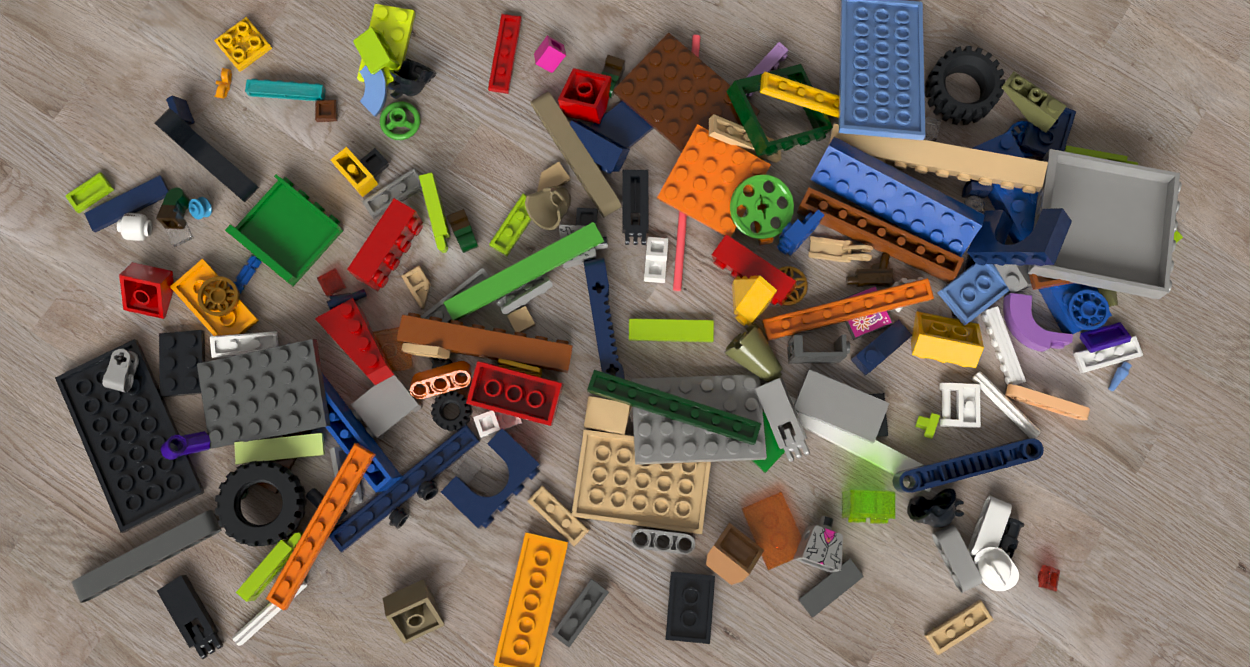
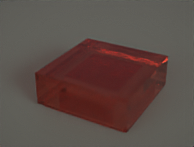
(331, 282)

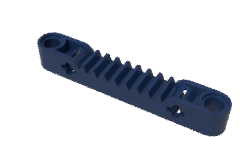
(597, 276)
(968, 465)

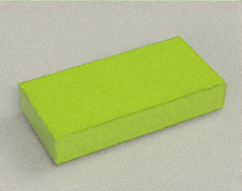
(89, 192)

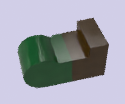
(615, 68)
(173, 209)
(462, 230)

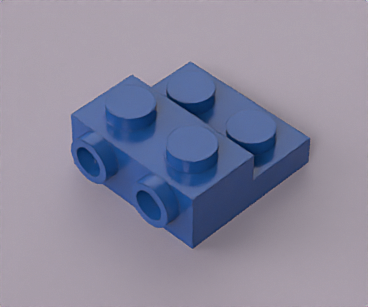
(795, 234)

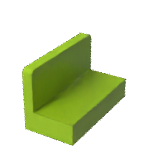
(375, 51)

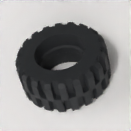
(230, 503)

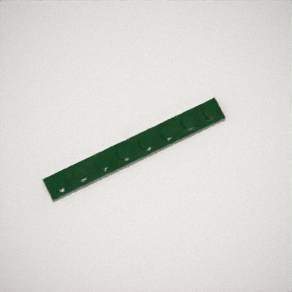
(674, 407)

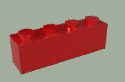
(746, 263)

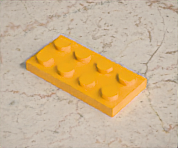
(187, 289)

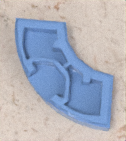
(375, 90)

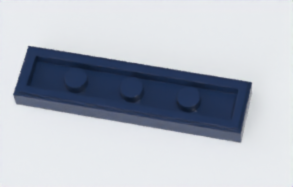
(128, 202)

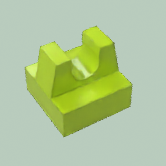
(928, 425)

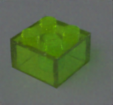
(866, 504)

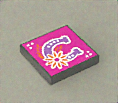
(868, 324)

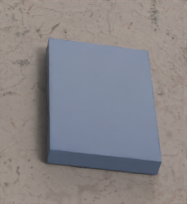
(973, 291)

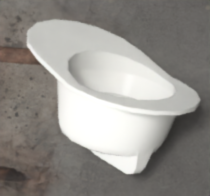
(996, 568)

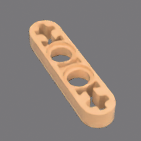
(1047, 402)

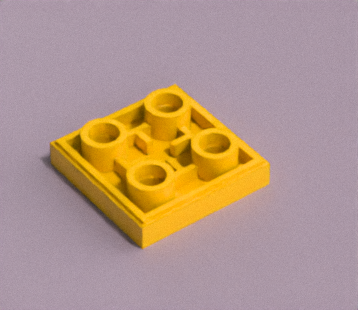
(243, 44)

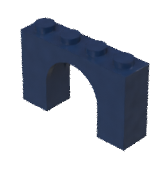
(1037, 249)
(482, 509)

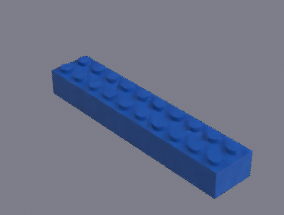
(1022, 210)

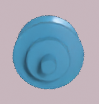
(200, 208)

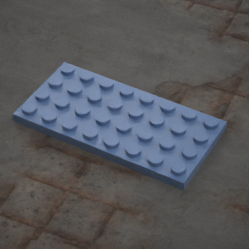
(882, 69)

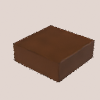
(326, 110)

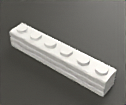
(1003, 346)

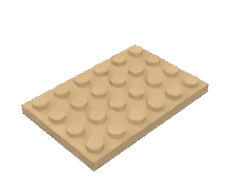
(641, 494)

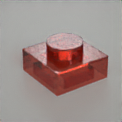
(1048, 578)

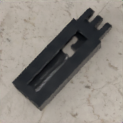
(635, 200)
(184, 607)

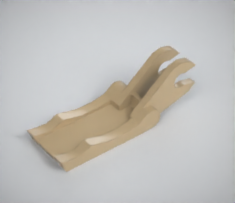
(837, 250)

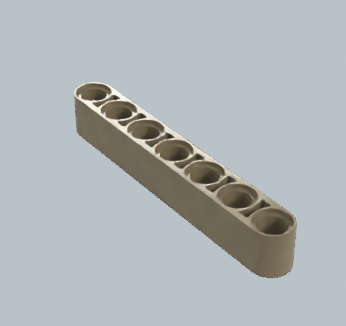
(576, 154)

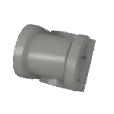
(119, 373)

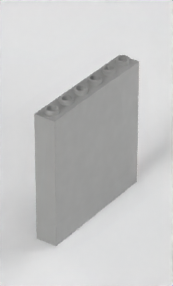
(1118, 226)

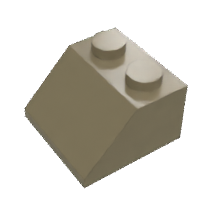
(413, 611)

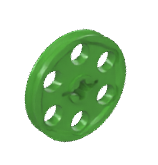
(771, 210)

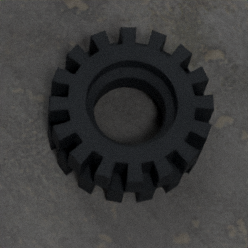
(439, 405)

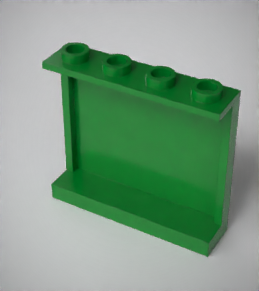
(287, 231)

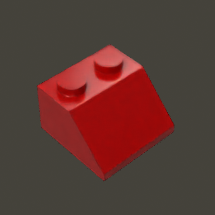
(585, 95)
(146, 289)

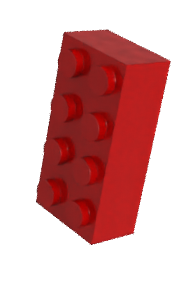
(386, 245)
(515, 393)

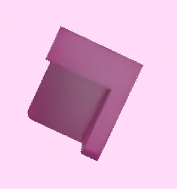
(549, 54)

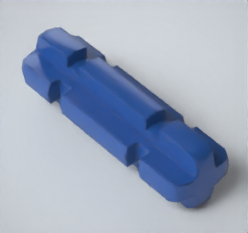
(246, 273)

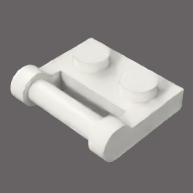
(966, 405)

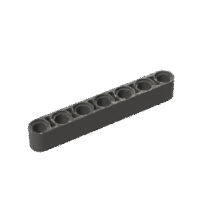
(146, 556)

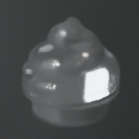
(976, 203)

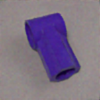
(186, 445)

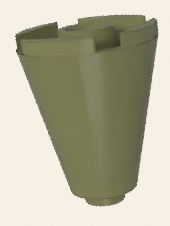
(755, 354)

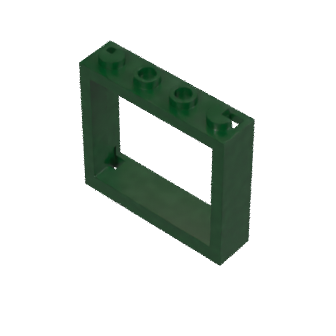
(818, 120)

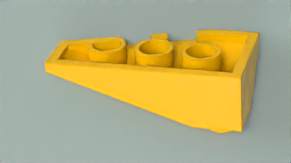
(751, 298)

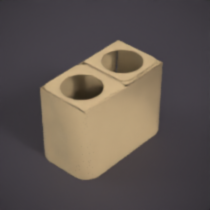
(607, 415)

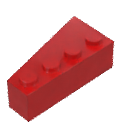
(354, 335)

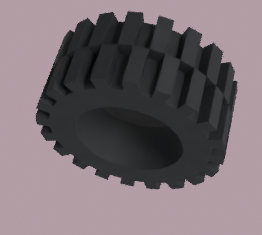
(974, 65)

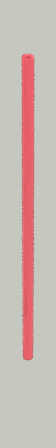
(680, 246)

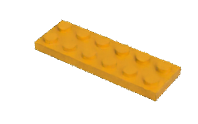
(531, 602)

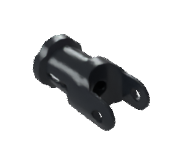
(1009, 538)

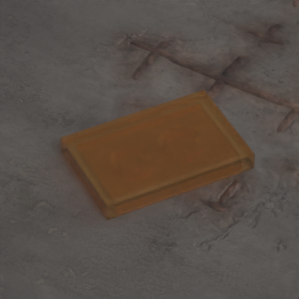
(773, 529)

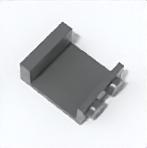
(797, 356)

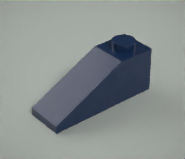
(601, 148)
(881, 347)

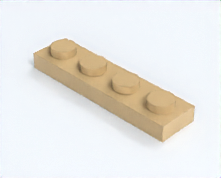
(736, 135)

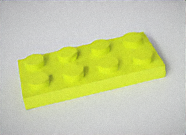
(396, 28)

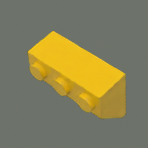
(946, 340)

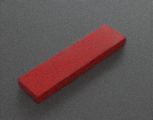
(505, 53)

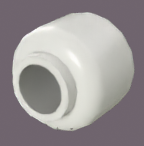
(134, 227)

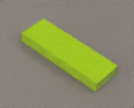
(511, 228)

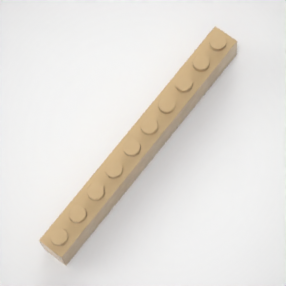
(951, 160)

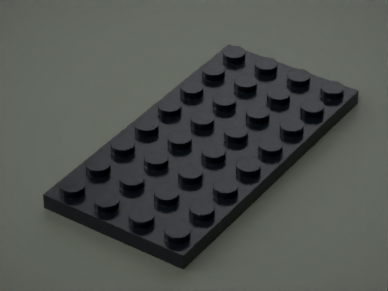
(126, 438)

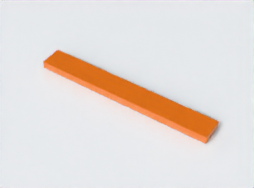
(848, 309)
(320, 526)

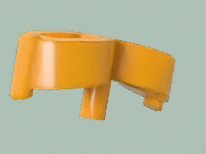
(224, 85)

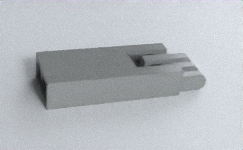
(780, 410)

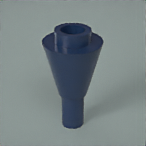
(336, 300)

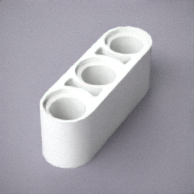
(990, 525)

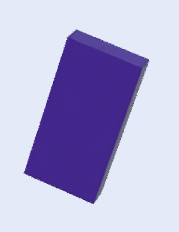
(1105, 337)

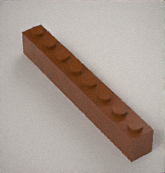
(882, 236)
(485, 343)

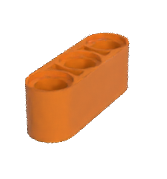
(434, 387)

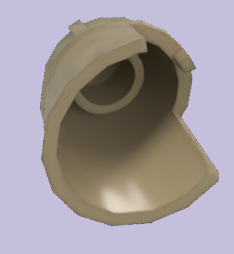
(548, 206)

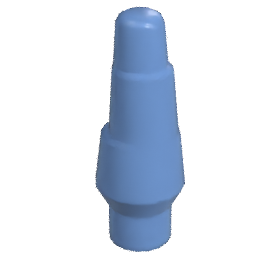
(1120, 374)

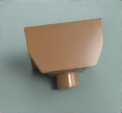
(733, 555)

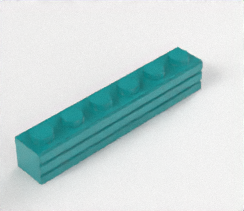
(285, 90)

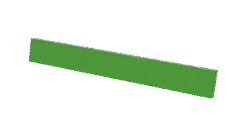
(523, 271)

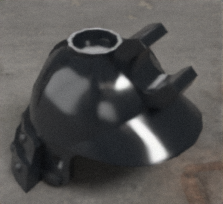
(410, 78)
(937, 511)

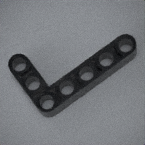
(206, 155)

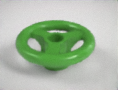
(396, 112)

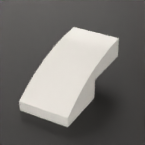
(656, 259)
(493, 422)

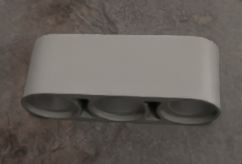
(673, 546)
(957, 558)

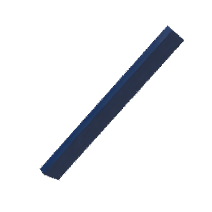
(403, 489)

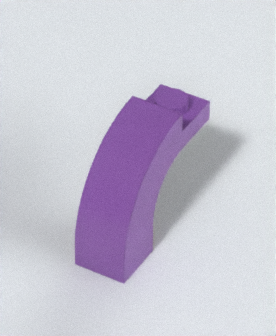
(1024, 328)

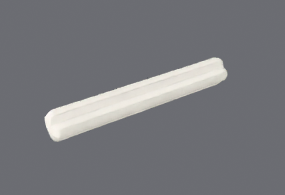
(1006, 405)
(259, 621)

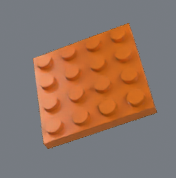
(706, 179)

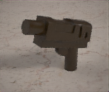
(877, 275)

